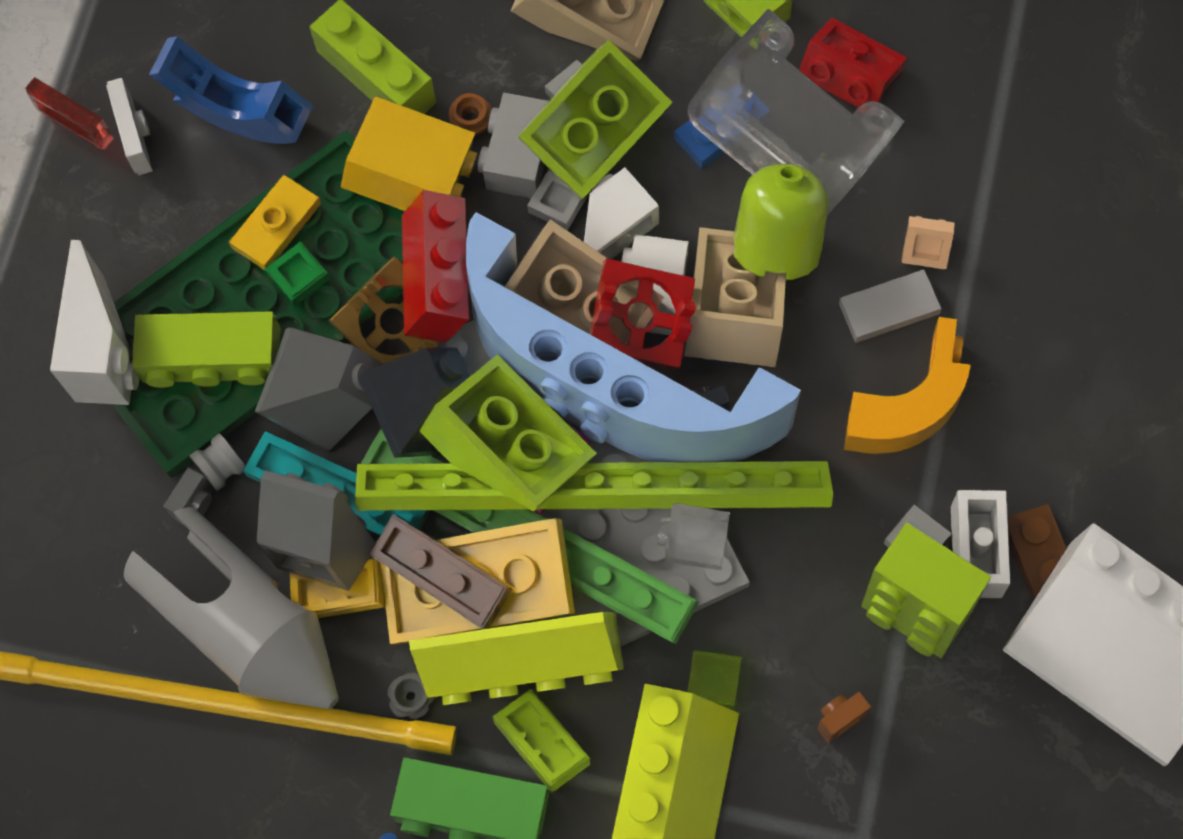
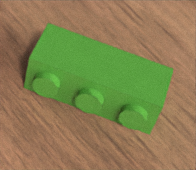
(467, 803)

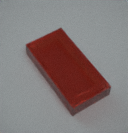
(69, 113)

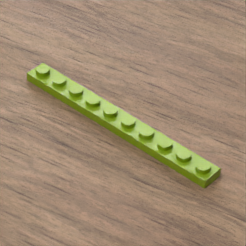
(605, 487)

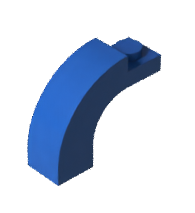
(247, 108)

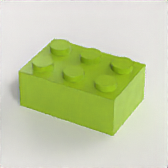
(923, 591)

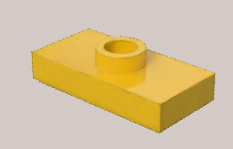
(275, 222)
(330, 600)

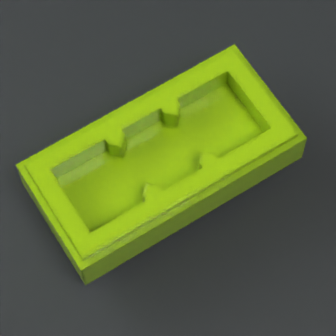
(541, 740)

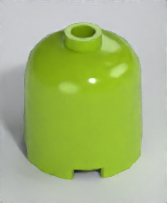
(781, 221)

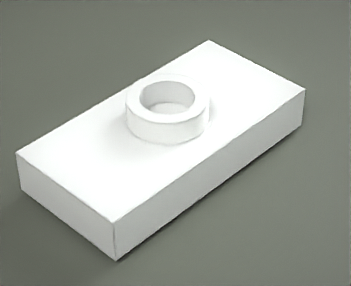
(131, 126)

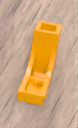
(905, 420)

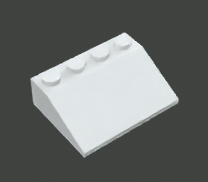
(1110, 641)

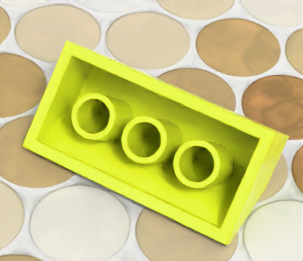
(519, 655)
(676, 767)

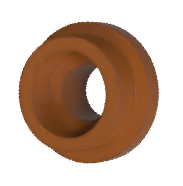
(468, 104)

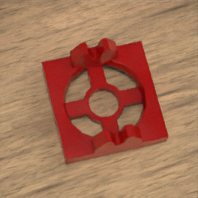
(677, 286)

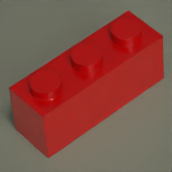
(434, 266)

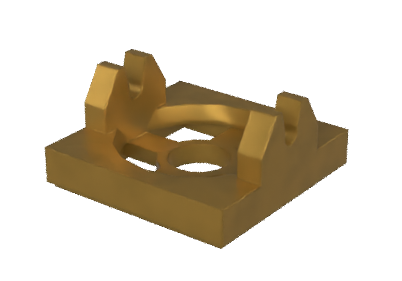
(348, 317)

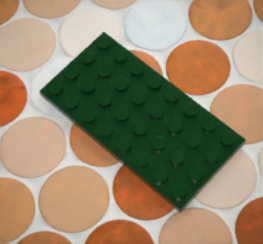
(346, 236)

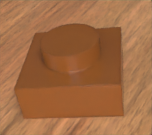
(842, 715)

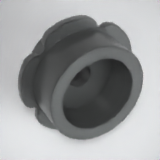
(398, 691)

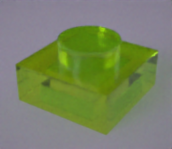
(715, 677)

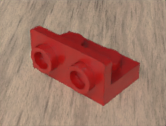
(850, 64)

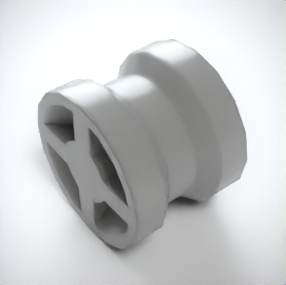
(218, 462)

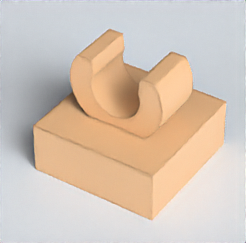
(928, 242)

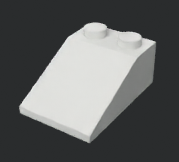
(90, 344)

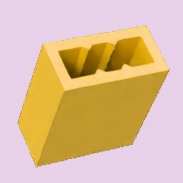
(404, 153)

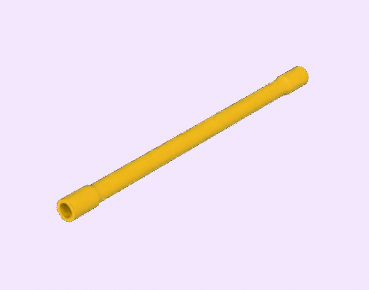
(414, 734)

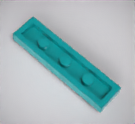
(284, 457)

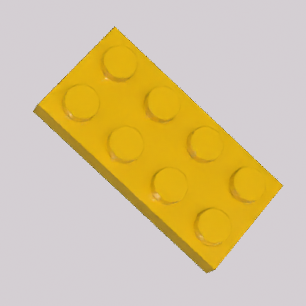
(523, 556)

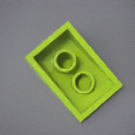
(594, 119)
(506, 435)

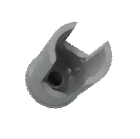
(250, 630)

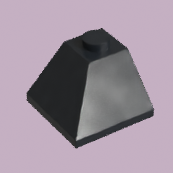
(406, 393)

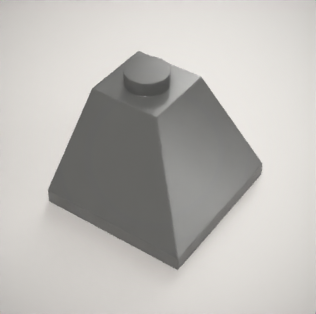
(316, 387)

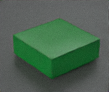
(297, 273)

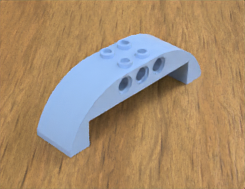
(602, 387)

